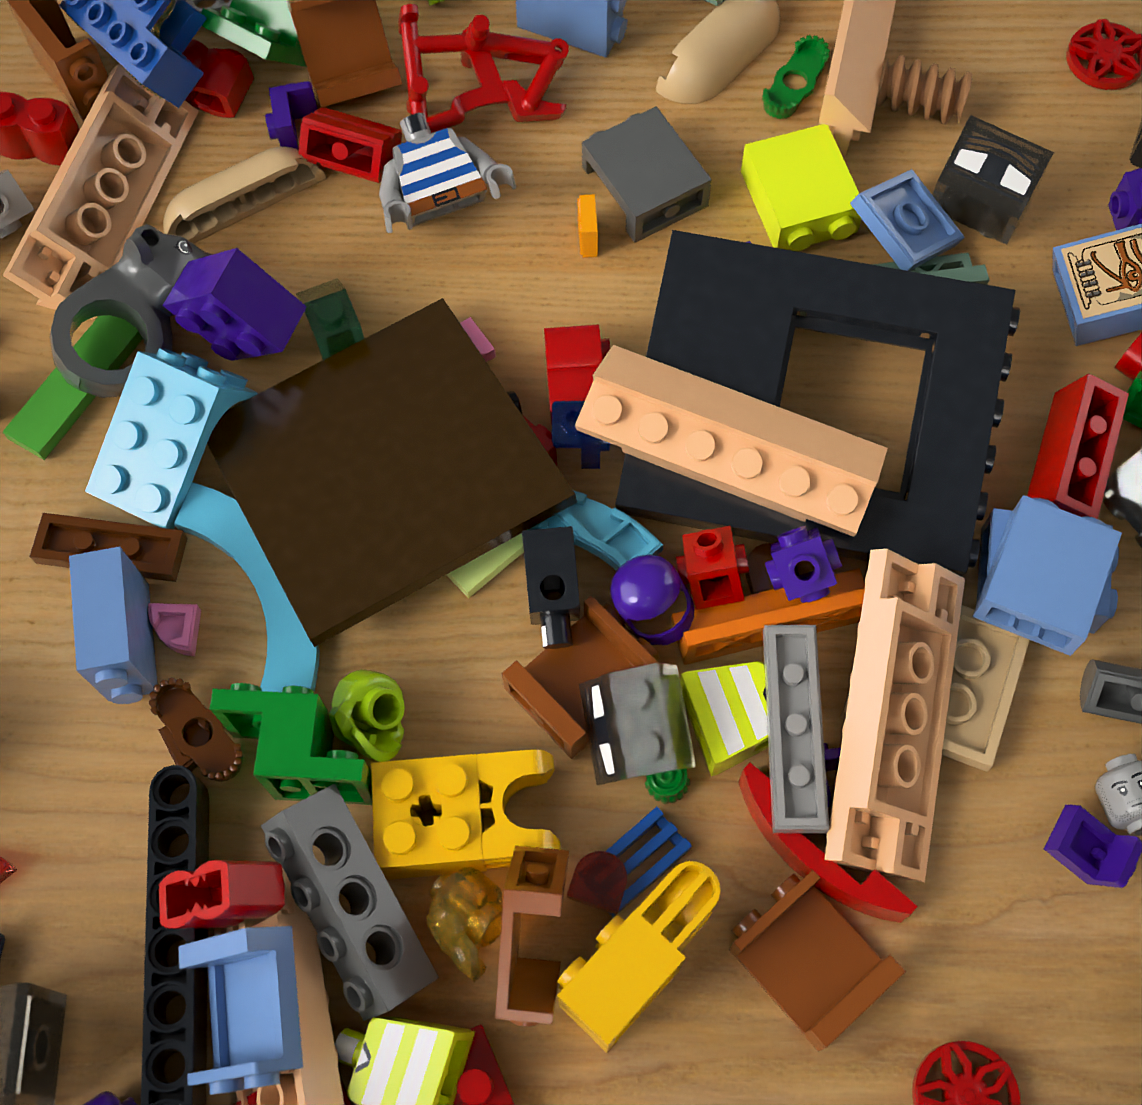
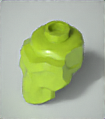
(369, 714)

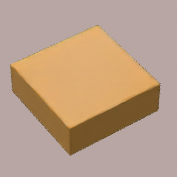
(587, 225)

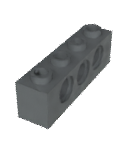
(374, 910)

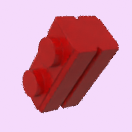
(347, 143)

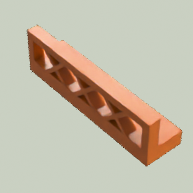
(741, 624)

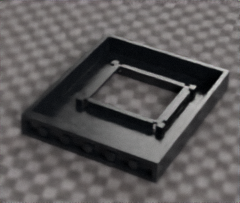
(732, 320)

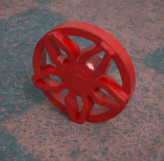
(1105, 55)
(964, 1087)

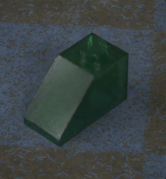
(330, 317)

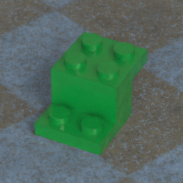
(259, 27)
(293, 742)

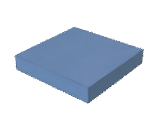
(907, 220)

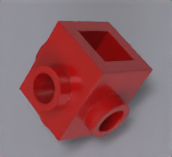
(713, 567)

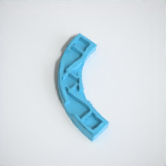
(221, 522)
(604, 531)

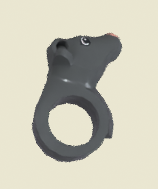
(130, 291)

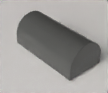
(1112, 691)

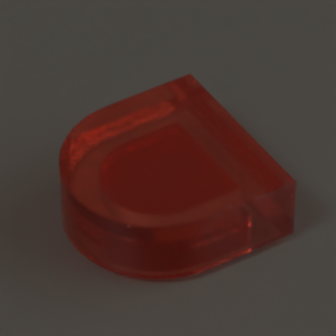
(599, 881)

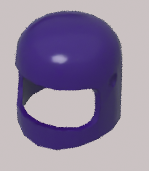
(647, 589)

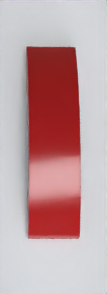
(871, 897)

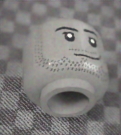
(1122, 793)

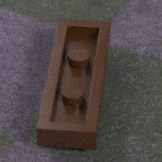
(151, 549)

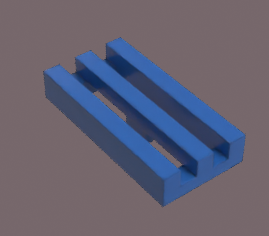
(667, 832)

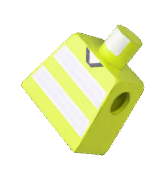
(727, 712)
(404, 1061)

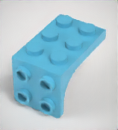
(162, 433)

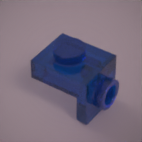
(566, 436)

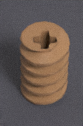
(924, 89)

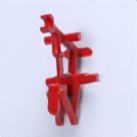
(477, 52)

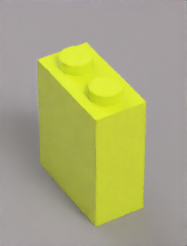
(801, 188)

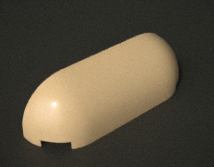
(719, 49)
(239, 192)

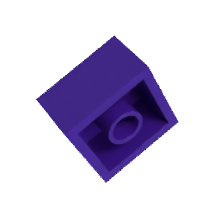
(234, 306)

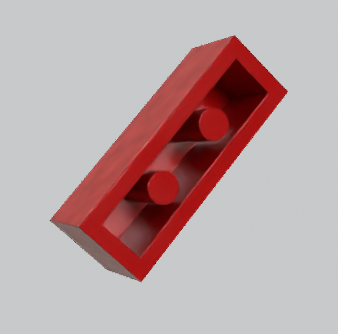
(1079, 446)

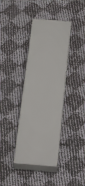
(795, 730)

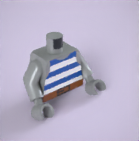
(436, 175)

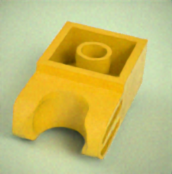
(472, 804)
(638, 955)

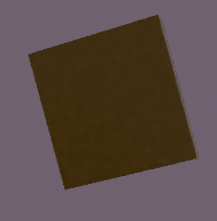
(384, 470)

